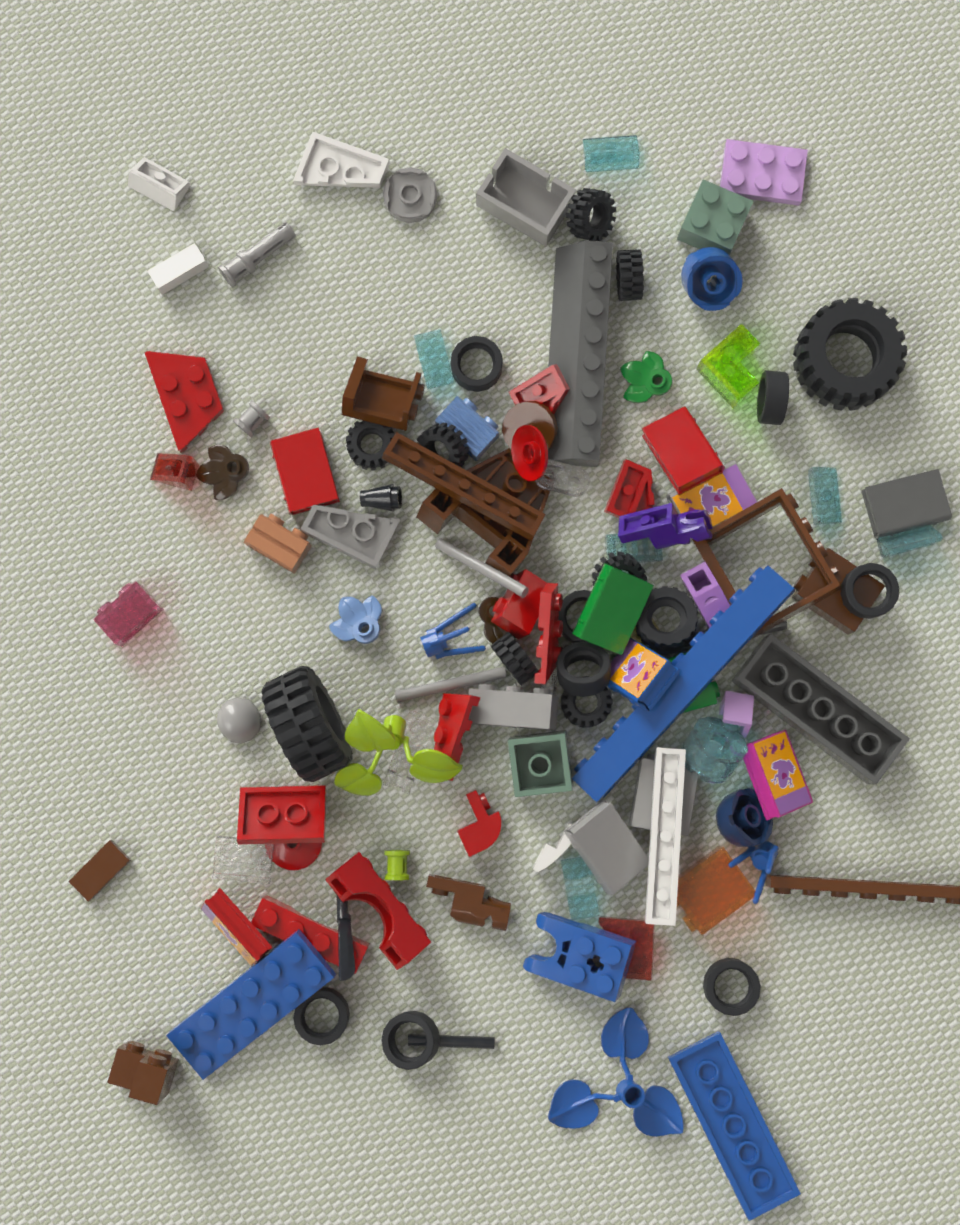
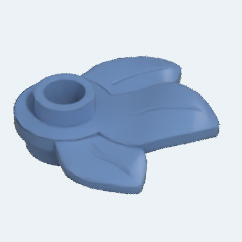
(355, 616)

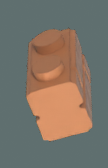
(278, 543)

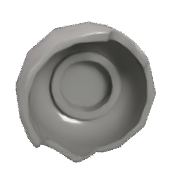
(238, 720)

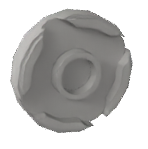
(410, 195)

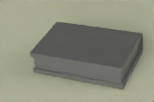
(906, 503)

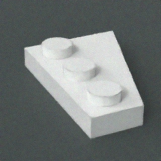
(339, 164)

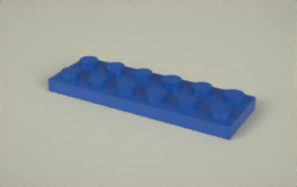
(251, 1004)
(734, 1125)

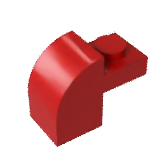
(485, 830)

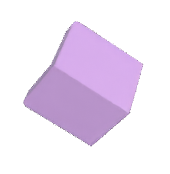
(737, 710)

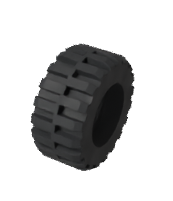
(869, 325)
(306, 724)

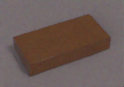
(99, 870)

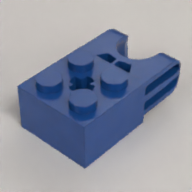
(574, 957)

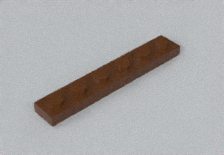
(463, 486)

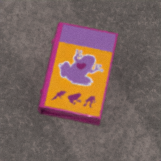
(776, 775)

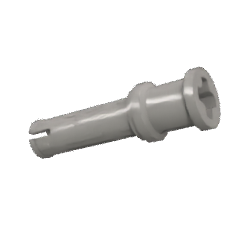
(247, 260)

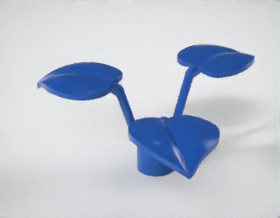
(654, 1111)

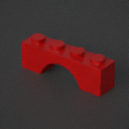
(283, 921)
(402, 935)

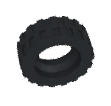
(667, 640)

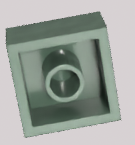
(714, 218)
(540, 763)

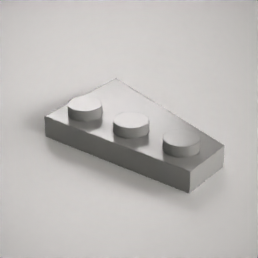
(353, 534)

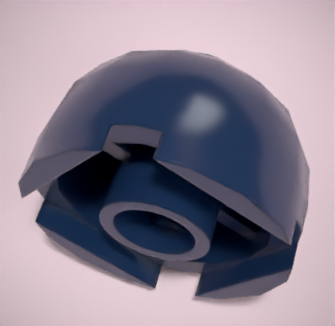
(742, 819)

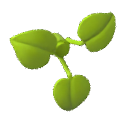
(369, 734)

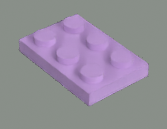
(764, 171)

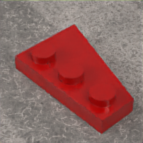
(552, 629)
(453, 723)

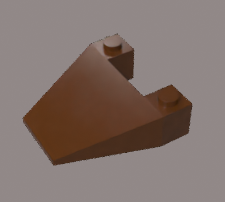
(509, 546)

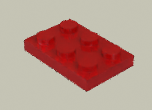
(282, 815)

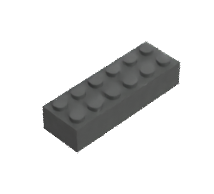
(820, 710)

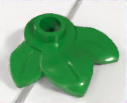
(641, 378)

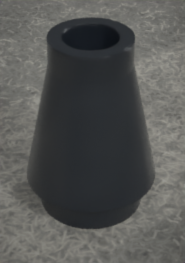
(384, 497)

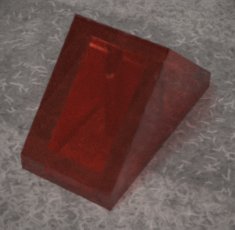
(175, 470)

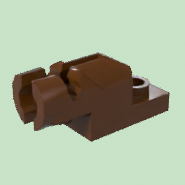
(468, 902)

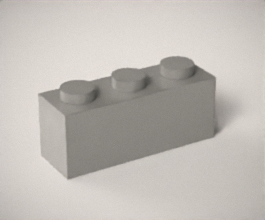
(515, 708)

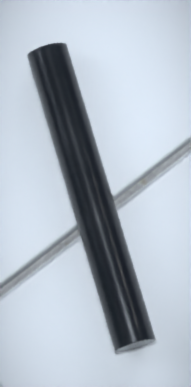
(454, 1041)

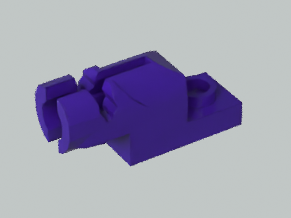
(665, 526)

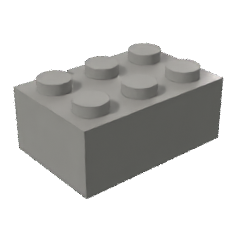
(523, 198)

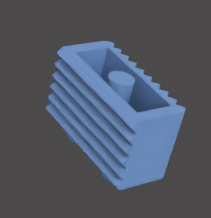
(478, 431)

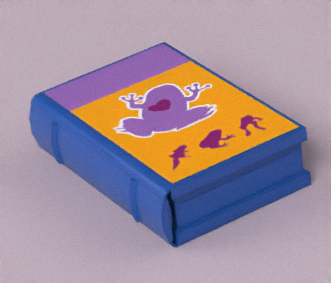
(641, 675)

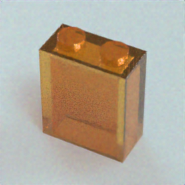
(711, 891)

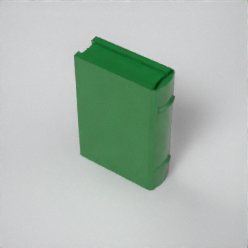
(612, 609)

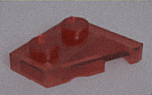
(642, 959)

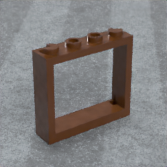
(803, 530)

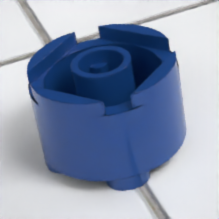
(721, 289)

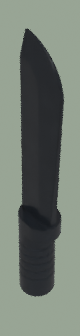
(345, 941)

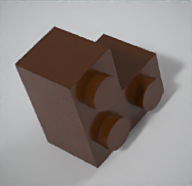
(143, 1072)

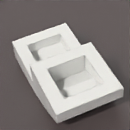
(550, 854)

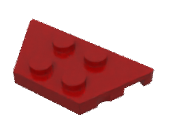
(185, 393)

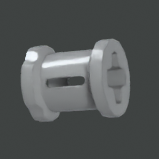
(251, 419)

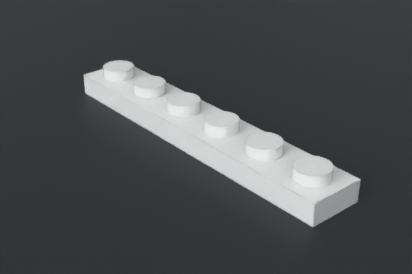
(665, 836)

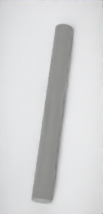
(482, 568)
(450, 684)

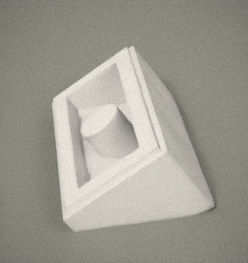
(158, 183)
(178, 269)

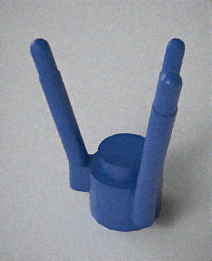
(435, 642)
(763, 859)

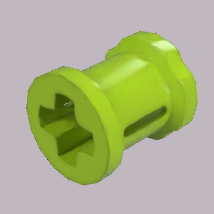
(397, 864)

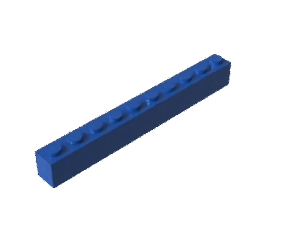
(698, 668)

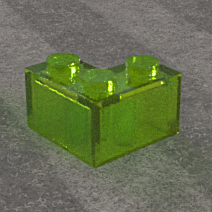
(725, 368)

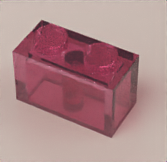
(127, 613)

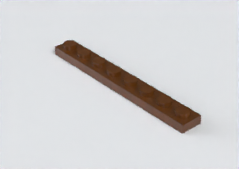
(866, 888)

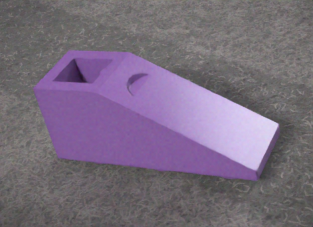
(705, 591)

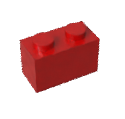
(516, 613)

